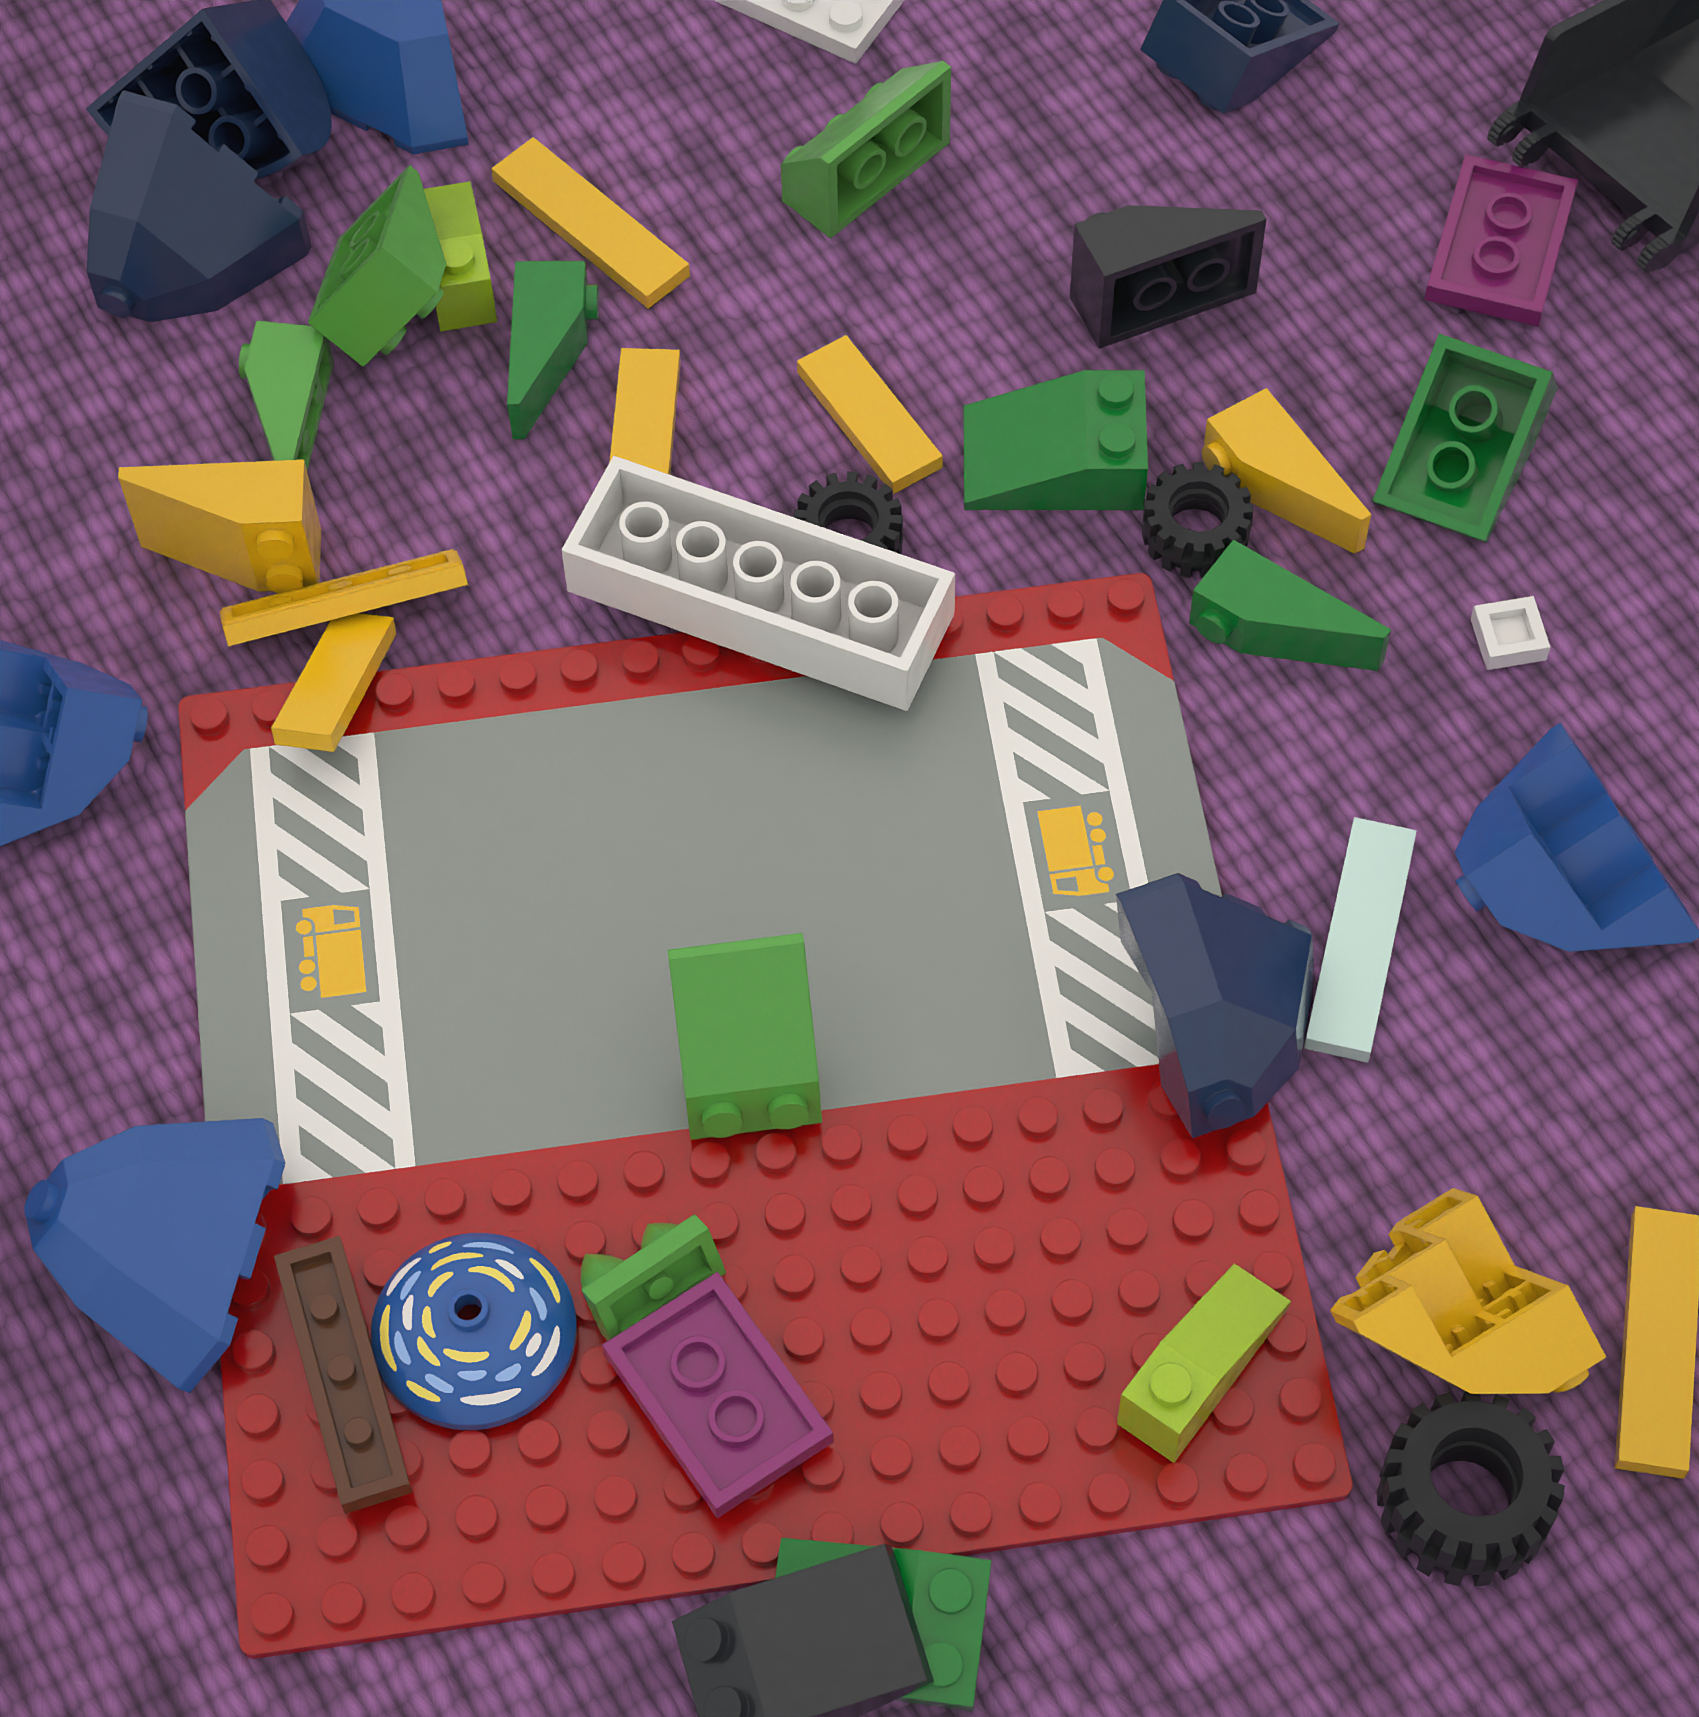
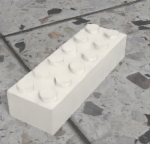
(759, 582)

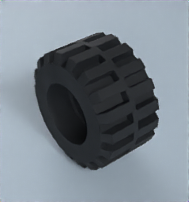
(1479, 1435)

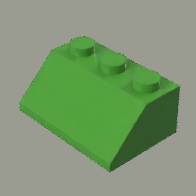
(869, 147)

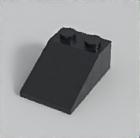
(1161, 266)
(806, 1643)

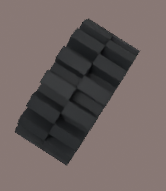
(857, 502)

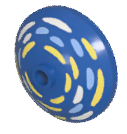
(483, 1367)

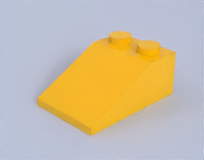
(230, 519)

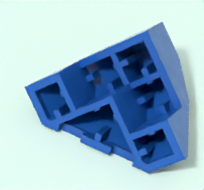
(386, 68)
(59, 737)
(1564, 861)
(158, 1233)

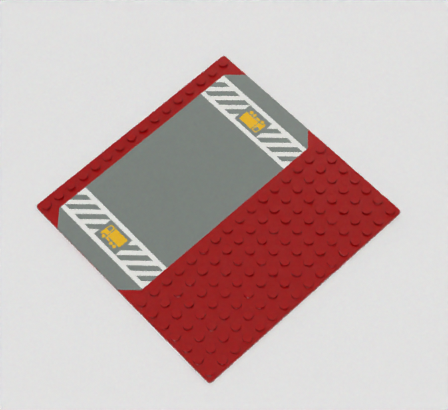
(469, 1026)

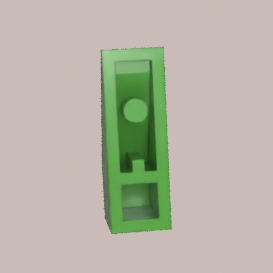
(288, 384)

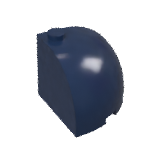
(240, 81)

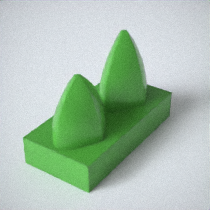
(666, 1266)

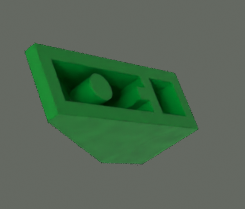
(546, 334)
(1279, 615)

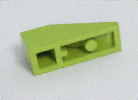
(466, 278)
(1199, 1362)

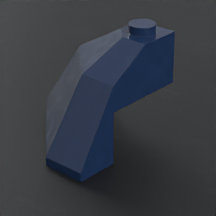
(179, 221)
(1224, 996)

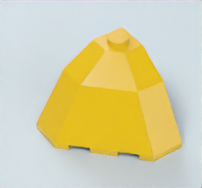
(1465, 1309)

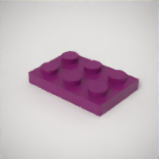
(1501, 240)
(717, 1394)

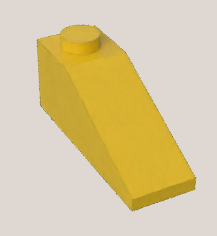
(1284, 470)

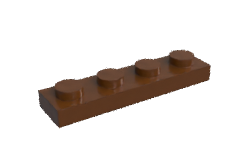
(342, 1375)

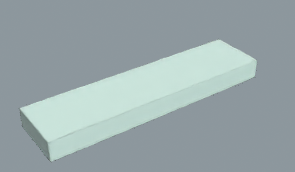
(1360, 940)

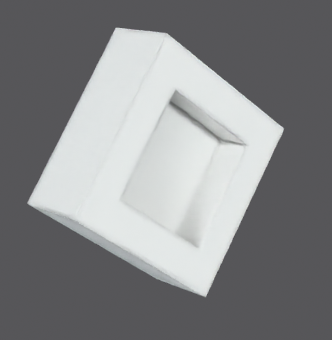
(1510, 633)

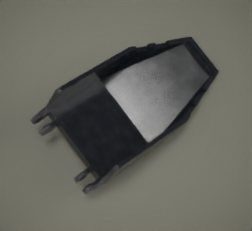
(1623, 110)

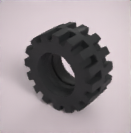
(1201, 491)

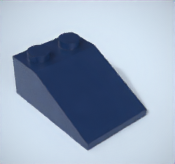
(1234, 47)

